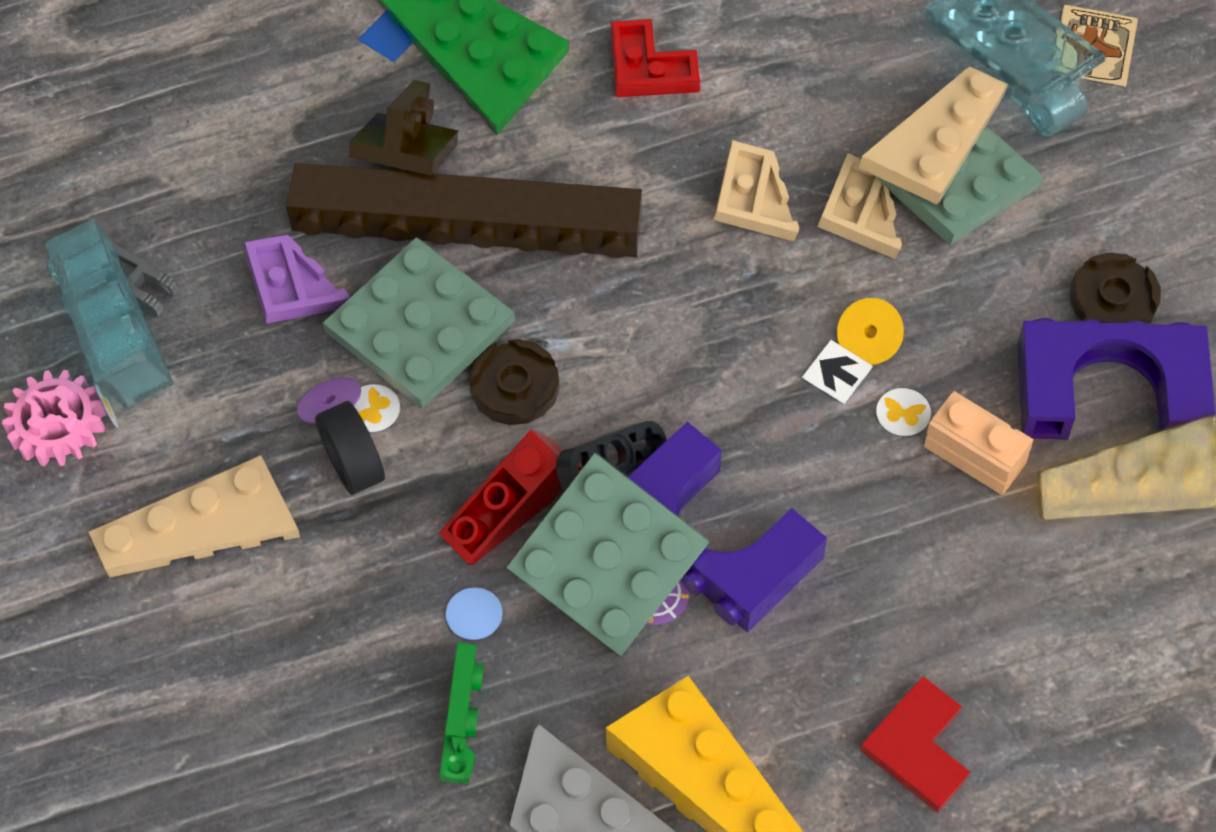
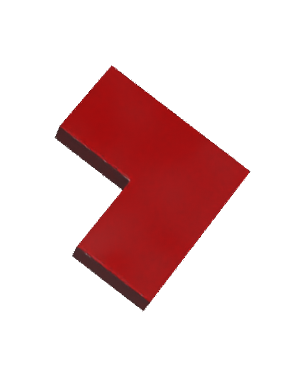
(647, 72)
(907, 749)

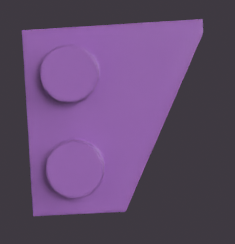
(289, 281)

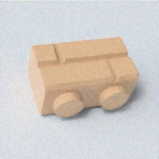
(978, 443)

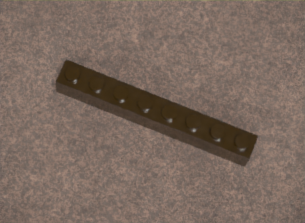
(465, 210)

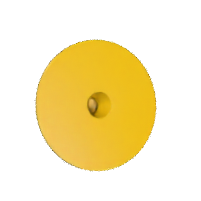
(871, 330)

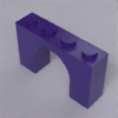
(1168, 356)
(738, 582)

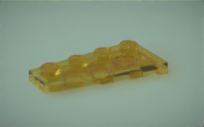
(1139, 476)

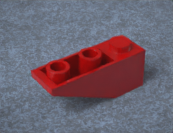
(507, 498)

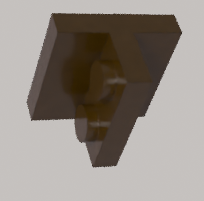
(404, 134)

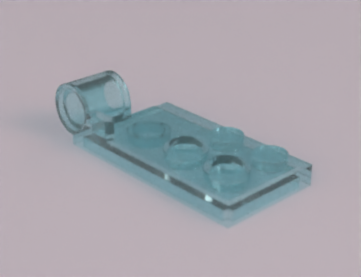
(1037, 66)

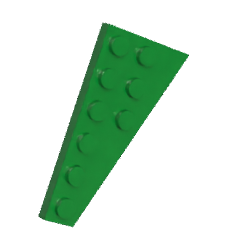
(482, 50)

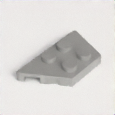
(570, 795)

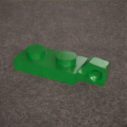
(461, 719)

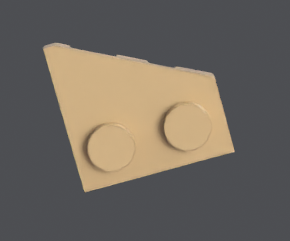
(754, 194)
(861, 210)

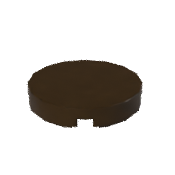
(1115, 290)
(514, 382)

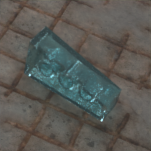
(106, 315)

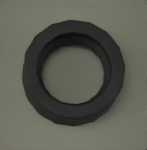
(350, 447)

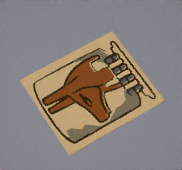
(1109, 34)

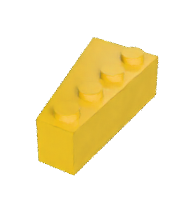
(697, 763)

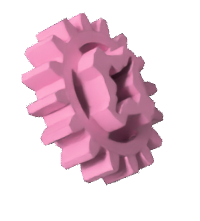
(53, 420)

